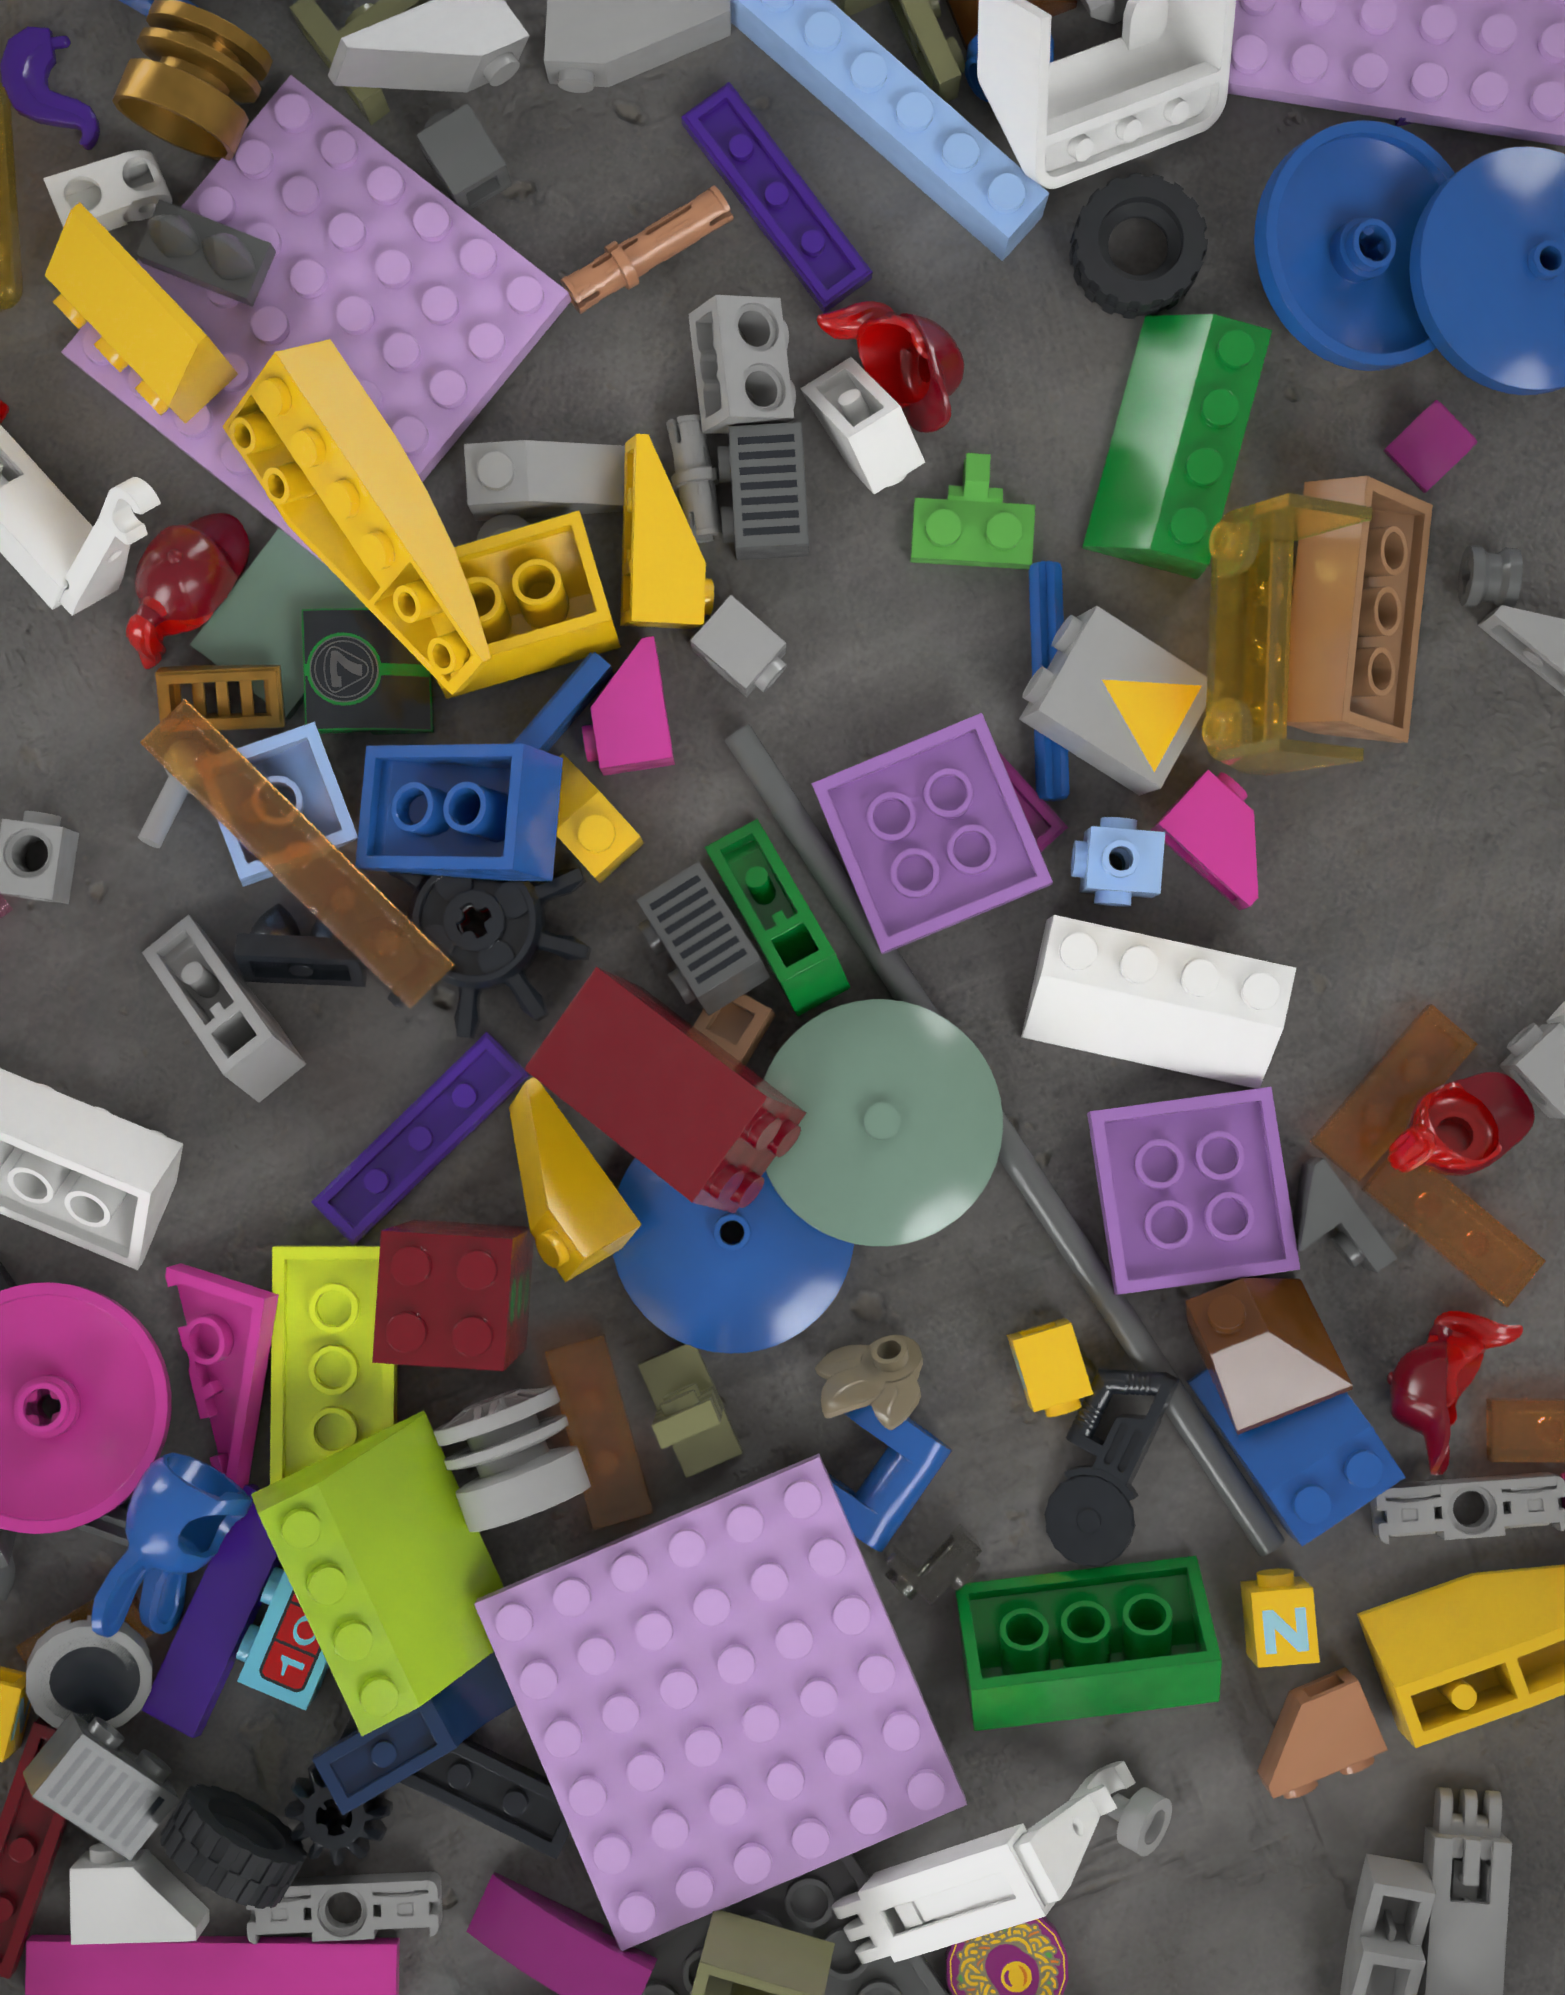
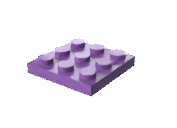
(932, 833)
(1193, 1190)

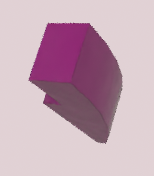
(556, 1943)

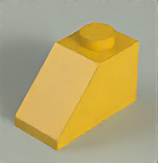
(592, 825)

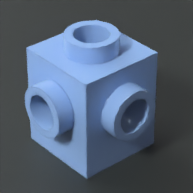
(1140, 858)

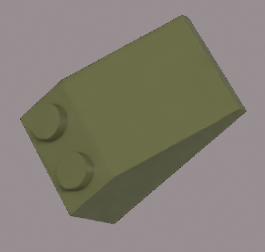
(760, 1959)

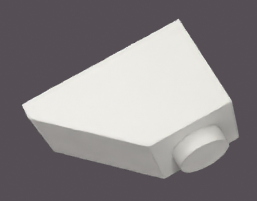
(864, 425)
(130, 1900)

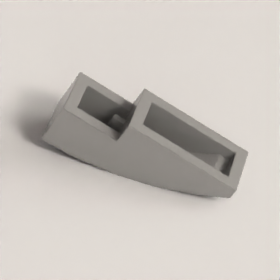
(1388, 1928)

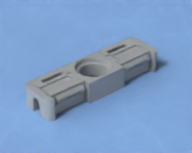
(1508, 1503)
(385, 1902)

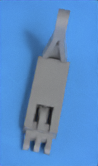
(1472, 1884)

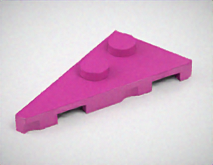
(228, 1358)

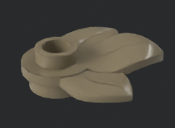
(875, 1376)

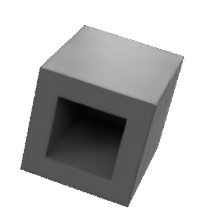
(463, 157)

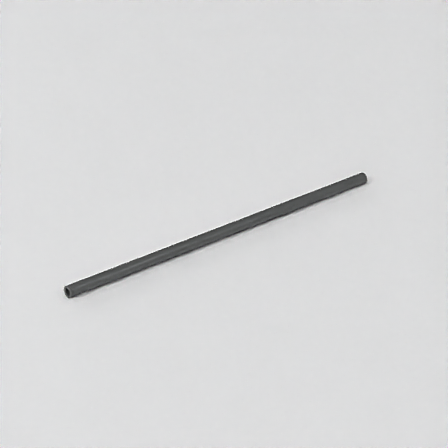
(1013, 1152)

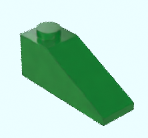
(778, 917)

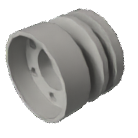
(512, 1458)

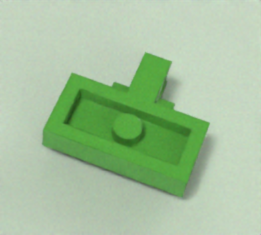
(973, 524)

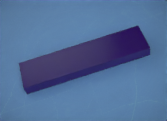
(776, 197)
(420, 1138)
(214, 1627)

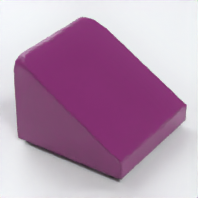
(1430, 446)

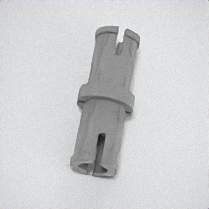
(695, 477)

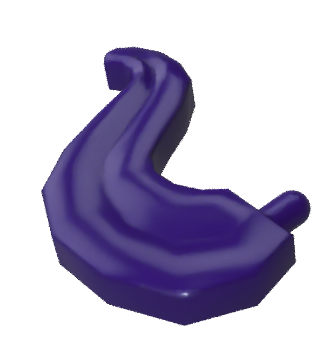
(25, 77)

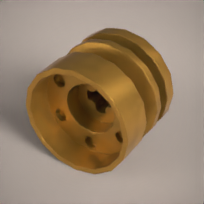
(192, 79)

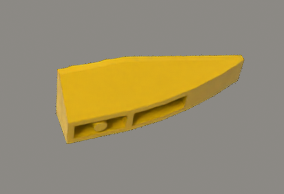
(359, 504)
(1470, 1650)

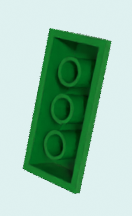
(1177, 441)
(1088, 1643)

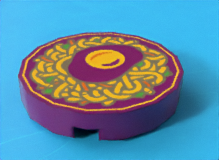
(1010, 1962)

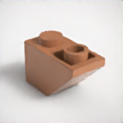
(1320, 1732)

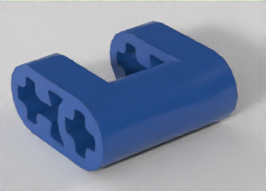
(894, 1481)

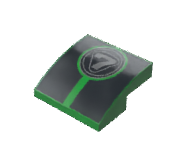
(362, 676)

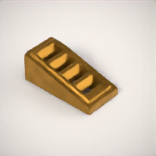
(170, 696)

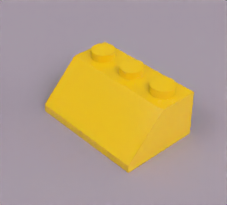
(135, 319)
(536, 599)

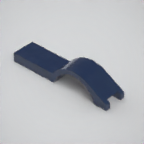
(370, 1764)

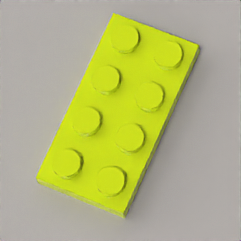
(322, 1355)

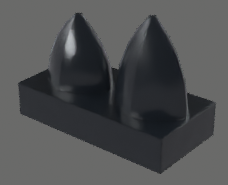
(280, 955)

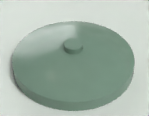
(893, 1125)

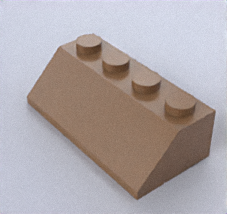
(1358, 615)

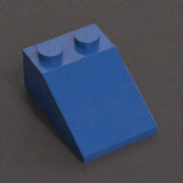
(460, 811)
(1309, 1463)

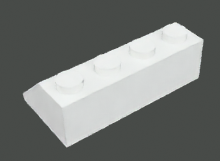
(1157, 1002)
(82, 1171)

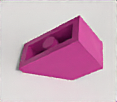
(631, 717)
(1215, 836)

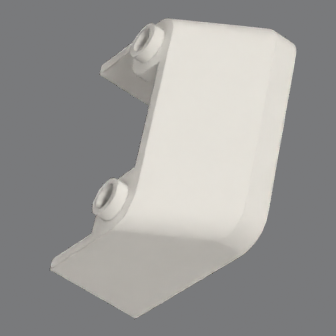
(1108, 101)

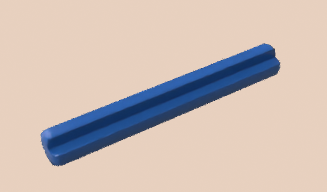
(1045, 621)

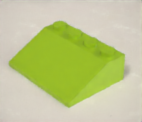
(384, 1568)

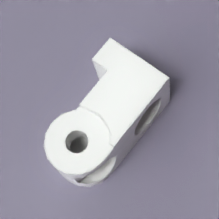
(111, 189)

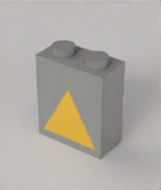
(1116, 700)

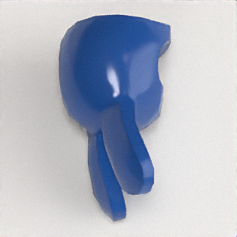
(171, 1530)

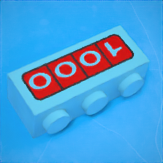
(282, 1652)

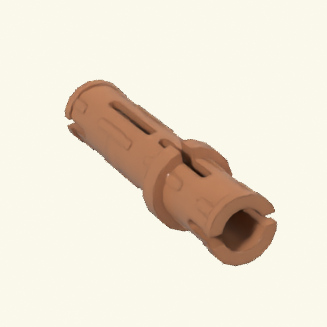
(658, 242)

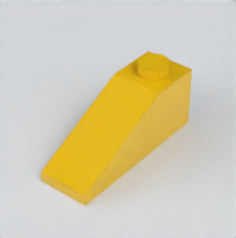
(660, 557)
(566, 1193)

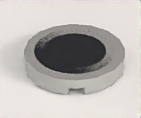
(88, 1674)

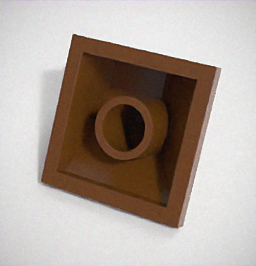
(1265, 1349)

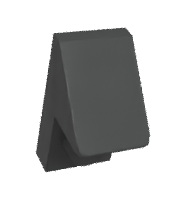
(1327, 1204)

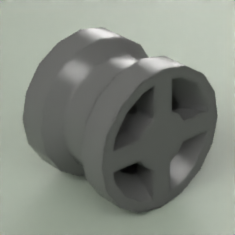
(1490, 576)

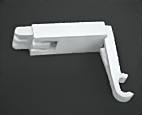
(54, 543)
(981, 1882)

